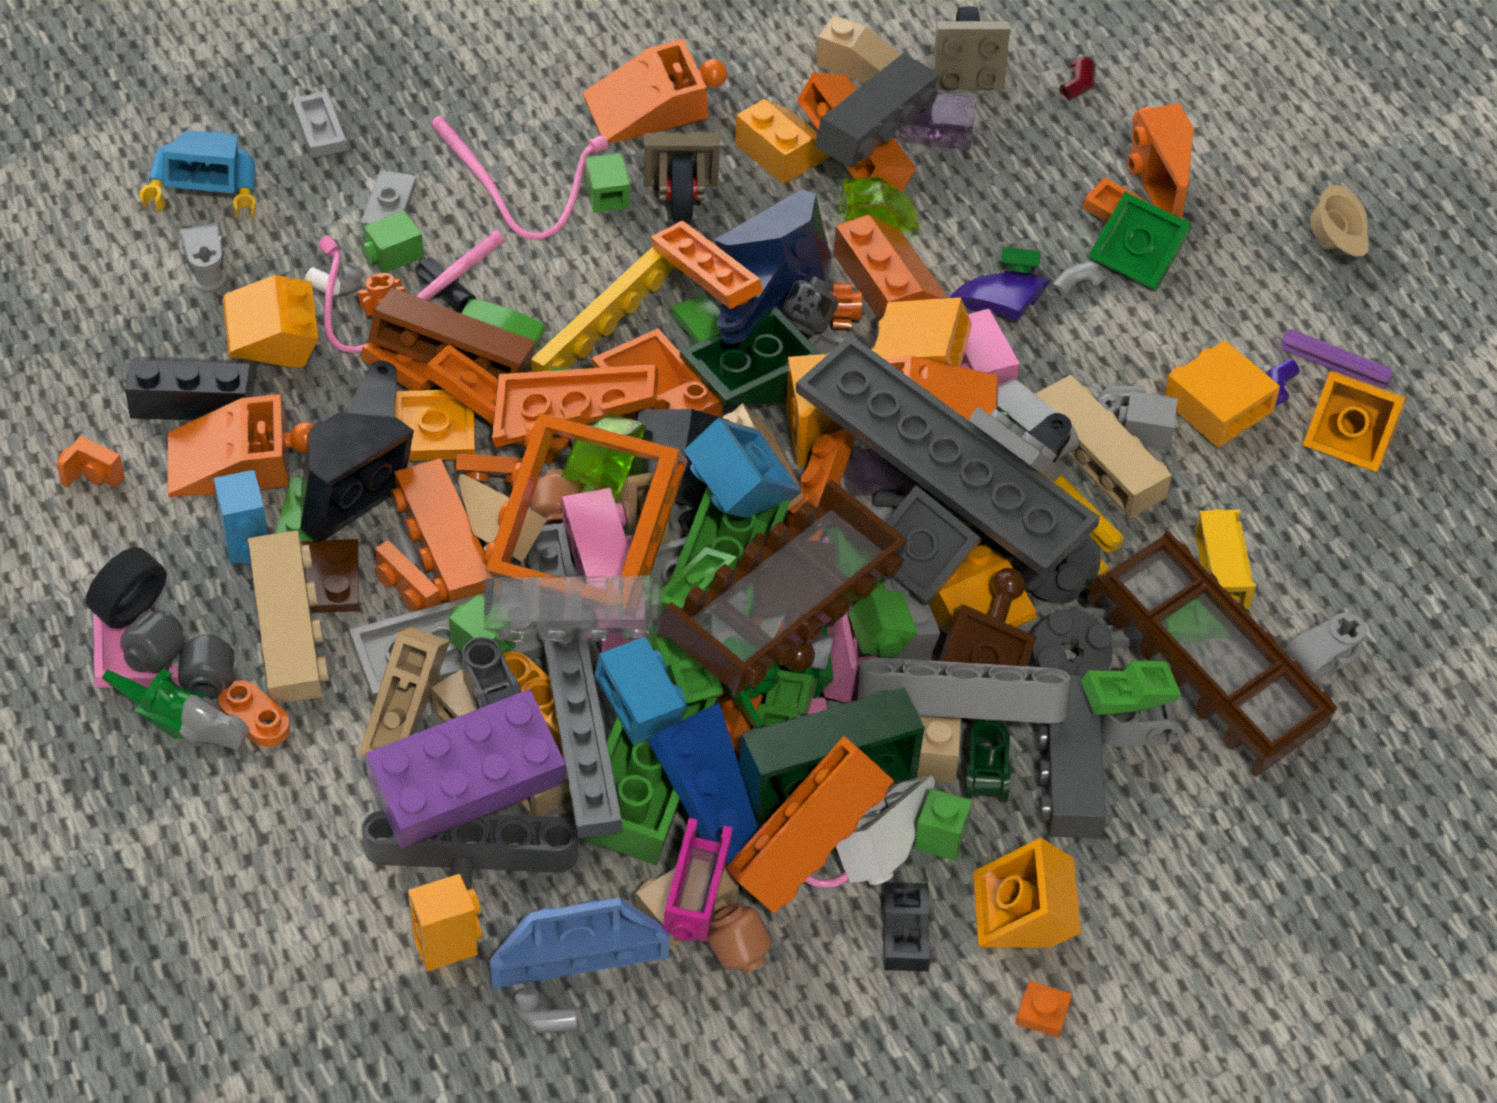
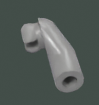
(539, 1017)

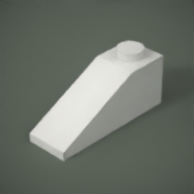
(885, 833)

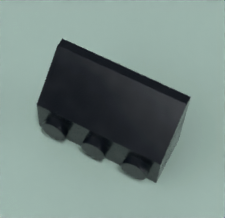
(185, 386)

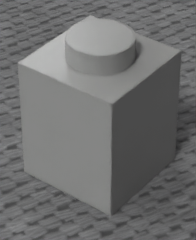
(1149, 419)

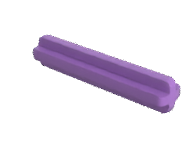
(1336, 358)

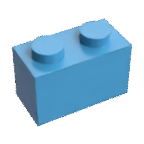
(240, 513)
(639, 689)

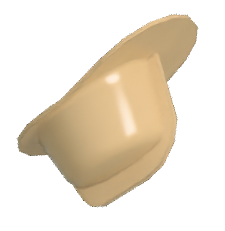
(1340, 221)

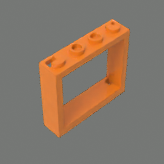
(526, 475)

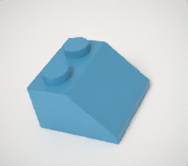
(740, 469)

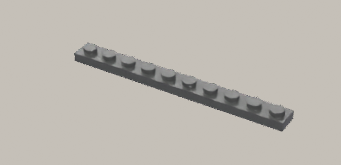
(577, 706)

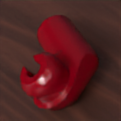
(1083, 78)

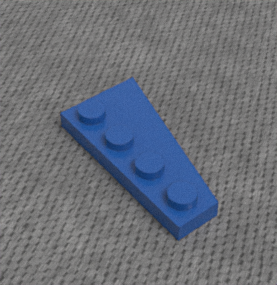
(707, 777)

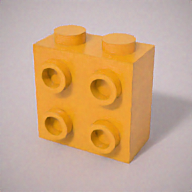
(924, 330)
(1222, 393)

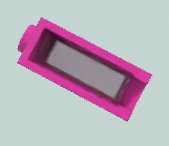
(696, 884)

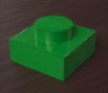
(1020, 259)

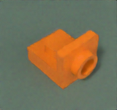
(92, 459)

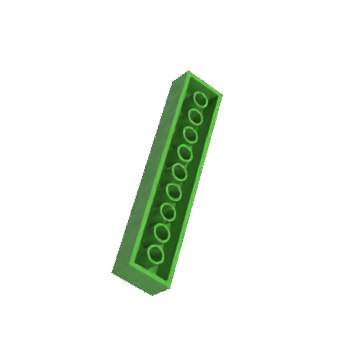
(642, 786)

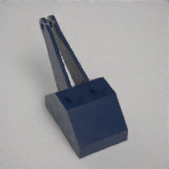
(778, 248)

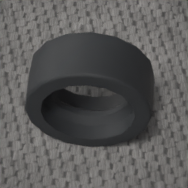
(126, 587)

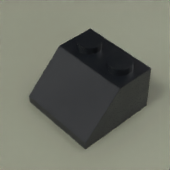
(677, 430)

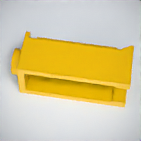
(1224, 552)

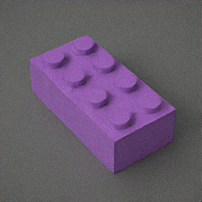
(465, 768)

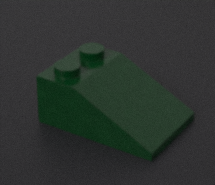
(753, 368)

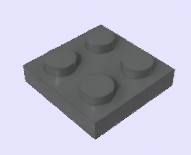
(934, 544)

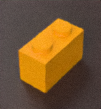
(445, 921)

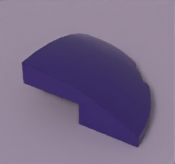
(1003, 292)

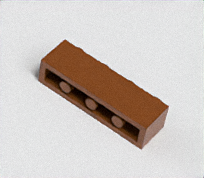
(425, 329)

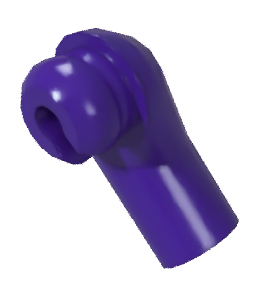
(1281, 374)

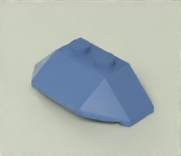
(577, 942)

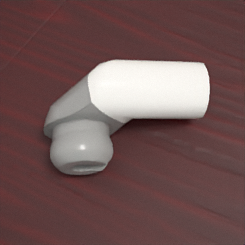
(347, 282)

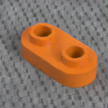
(254, 710)

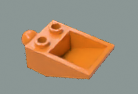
(653, 92)
(1162, 154)
(676, 381)
(954, 385)
(234, 442)

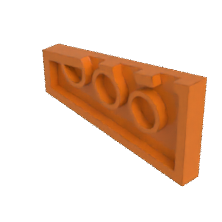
(570, 395)

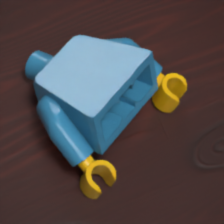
(203, 163)

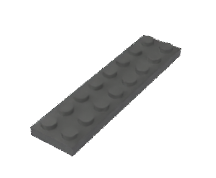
(948, 455)

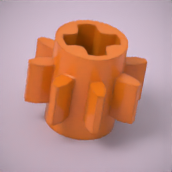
(376, 289)
(849, 305)

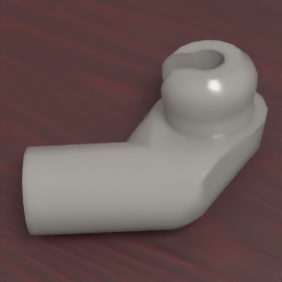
(1073, 275)
(1115, 396)
(400, 541)

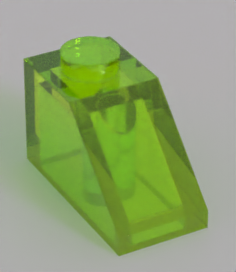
(878, 199)
(601, 467)

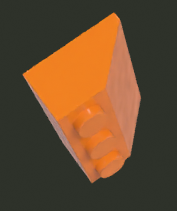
(883, 264)

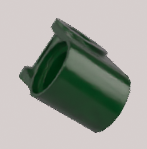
(987, 766)

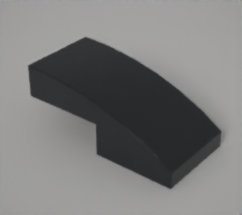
(906, 926)

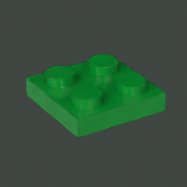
(1140, 241)

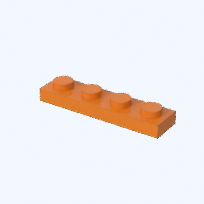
(707, 264)
(476, 390)

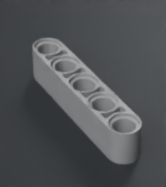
(971, 689)

